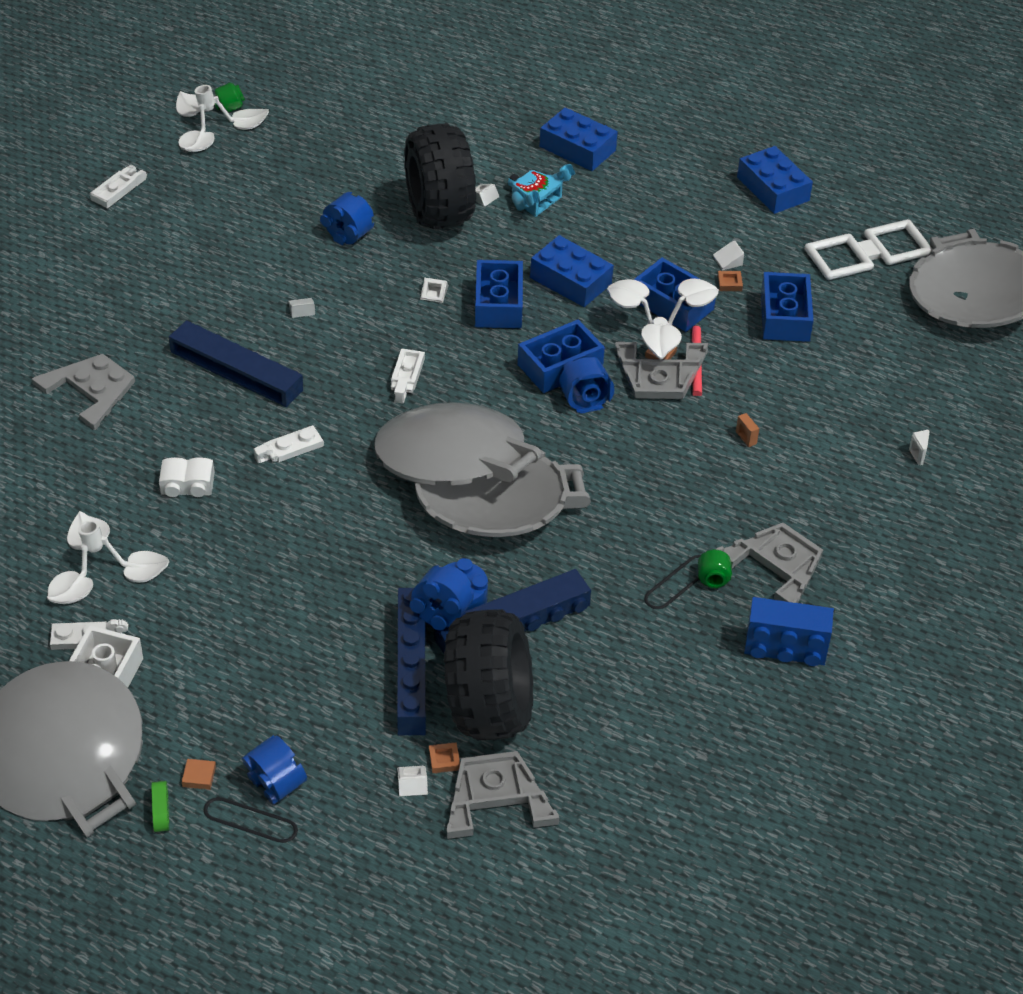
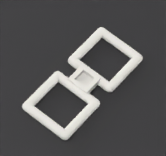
(868, 249)

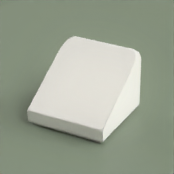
(486, 194)
(729, 256)
(434, 290)
(302, 307)
(919, 445)
(412, 780)

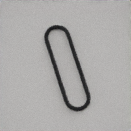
(665, 579)
(255, 810)

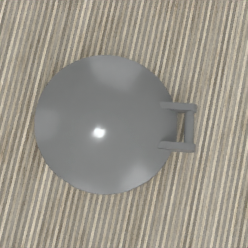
(973, 266)
(453, 444)
(503, 507)
(67, 743)

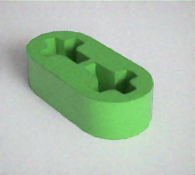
(160, 806)

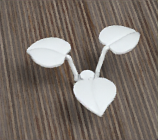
(203, 100)
(659, 333)
(90, 535)

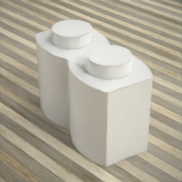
(186, 477)

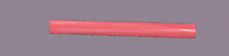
(697, 382)

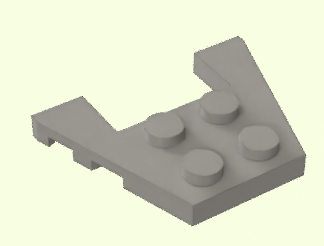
(660, 377)
(97, 379)
(782, 552)
(496, 782)

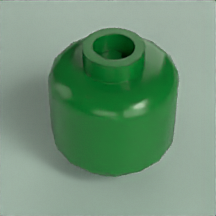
(230, 97)
(714, 568)

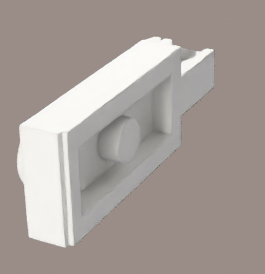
(406, 373)
(289, 445)

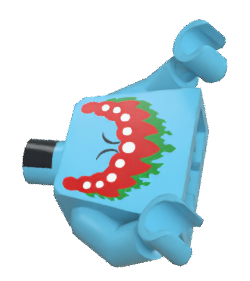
(537, 190)

